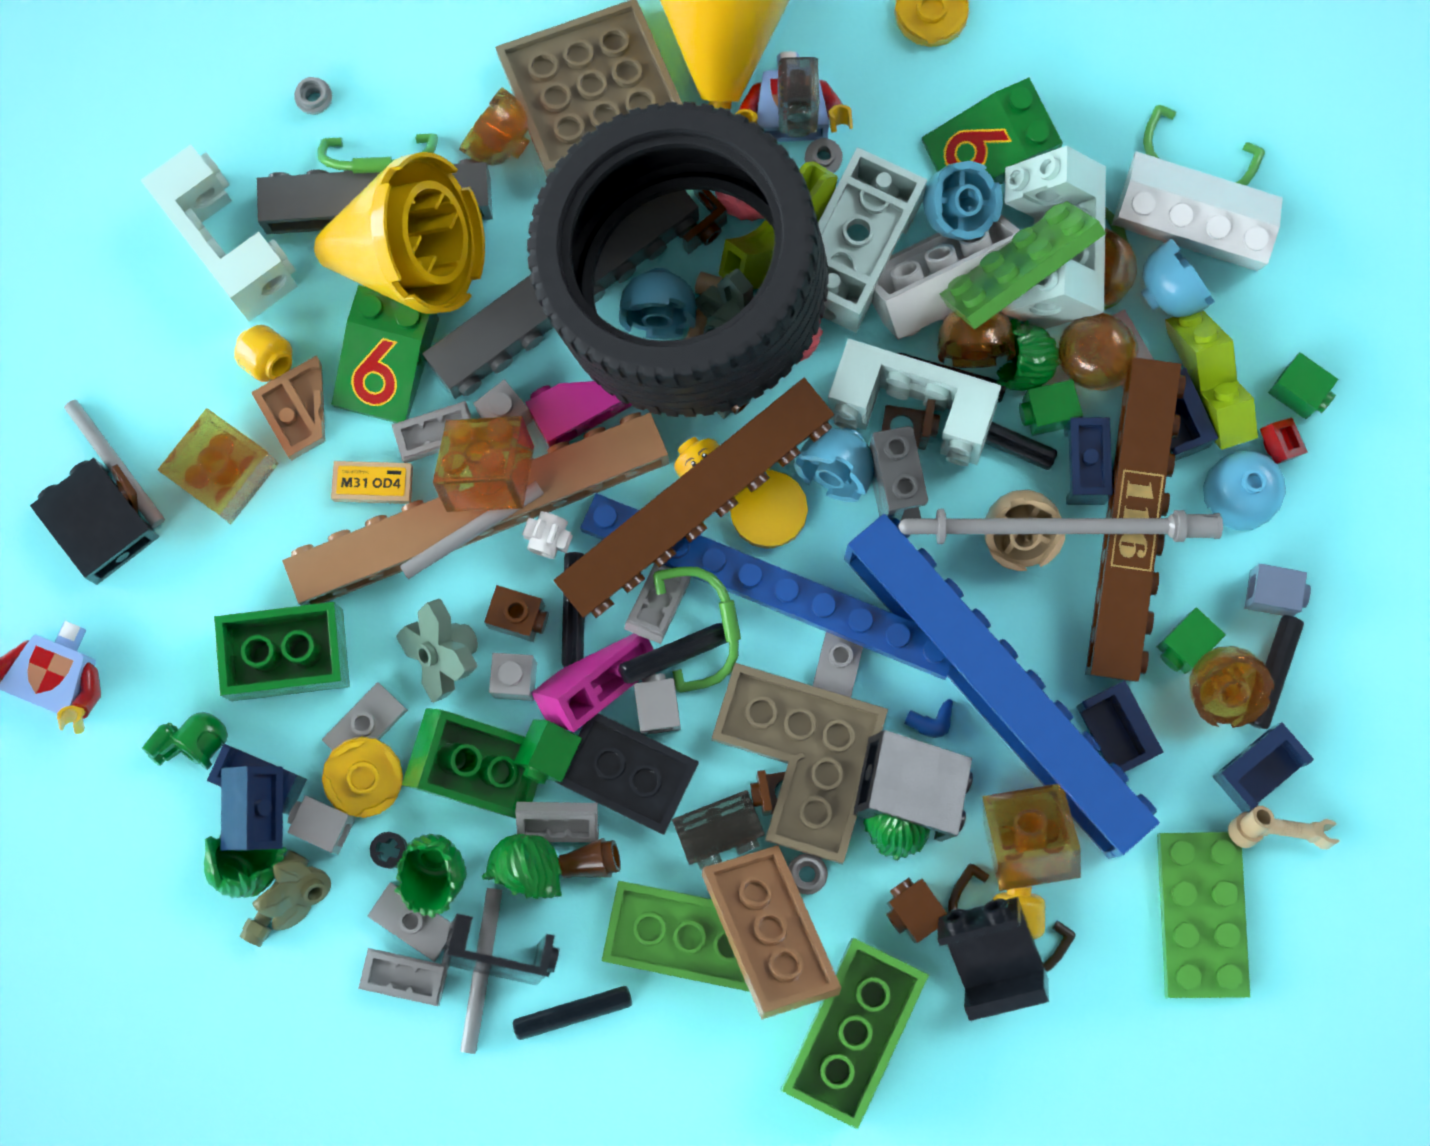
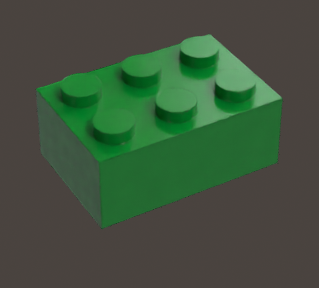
(281, 651)

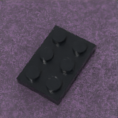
(629, 773)

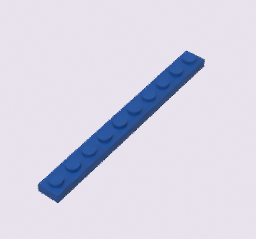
(789, 594)

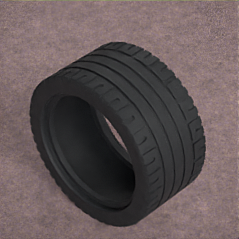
(649, 157)

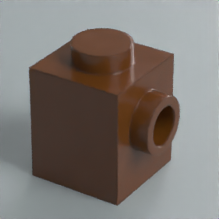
(516, 614)
(914, 909)

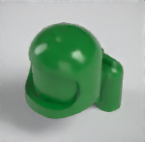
(196, 739)

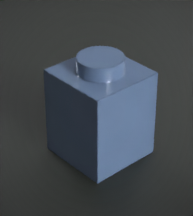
(1277, 590)

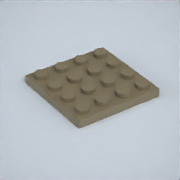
(585, 76)

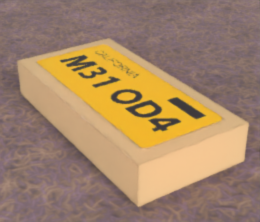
(372, 482)

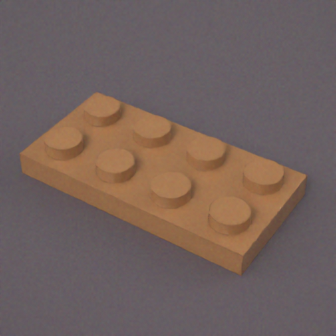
(770, 932)

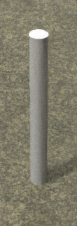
(111, 458)
(464, 535)
(479, 980)

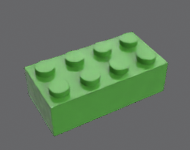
(854, 1033)

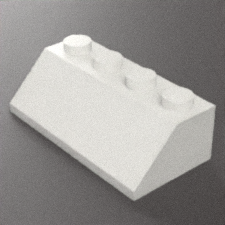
(1199, 212)
(915, 276)

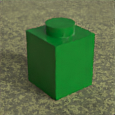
(1304, 387)
(1049, 407)
(1189, 641)
(546, 751)

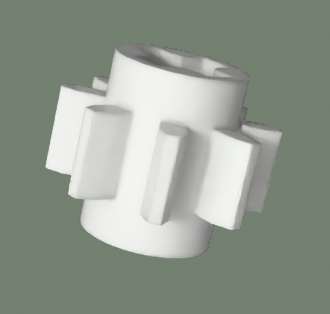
(547, 535)

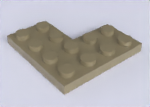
(821, 741)

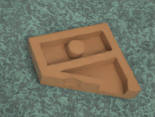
(295, 407)

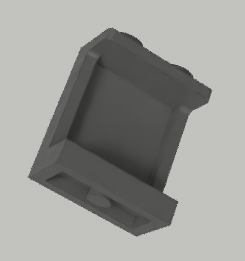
(898, 474)

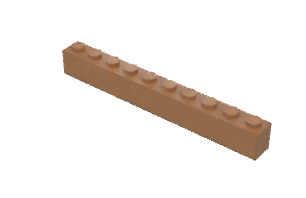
(385, 543)

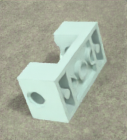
(192, 191)
(884, 202)
(1078, 285)
(869, 368)

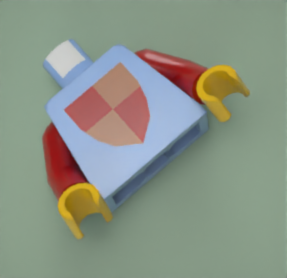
(762, 106)
(54, 675)

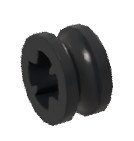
(386, 838)

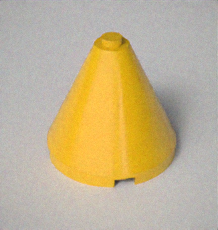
(723, 42)
(410, 236)

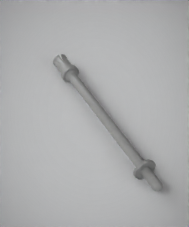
(1176, 526)

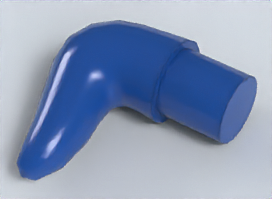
(929, 726)

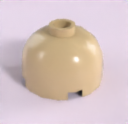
(1024, 550)

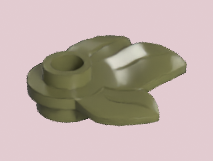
(293, 894)

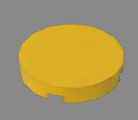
(931, 21)
(771, 513)
(362, 777)

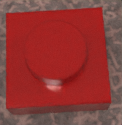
(1283, 440)

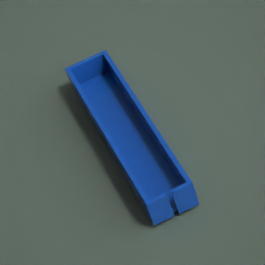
(1002, 689)

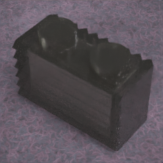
(798, 96)
(719, 829)

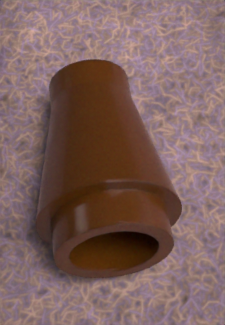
(592, 860)

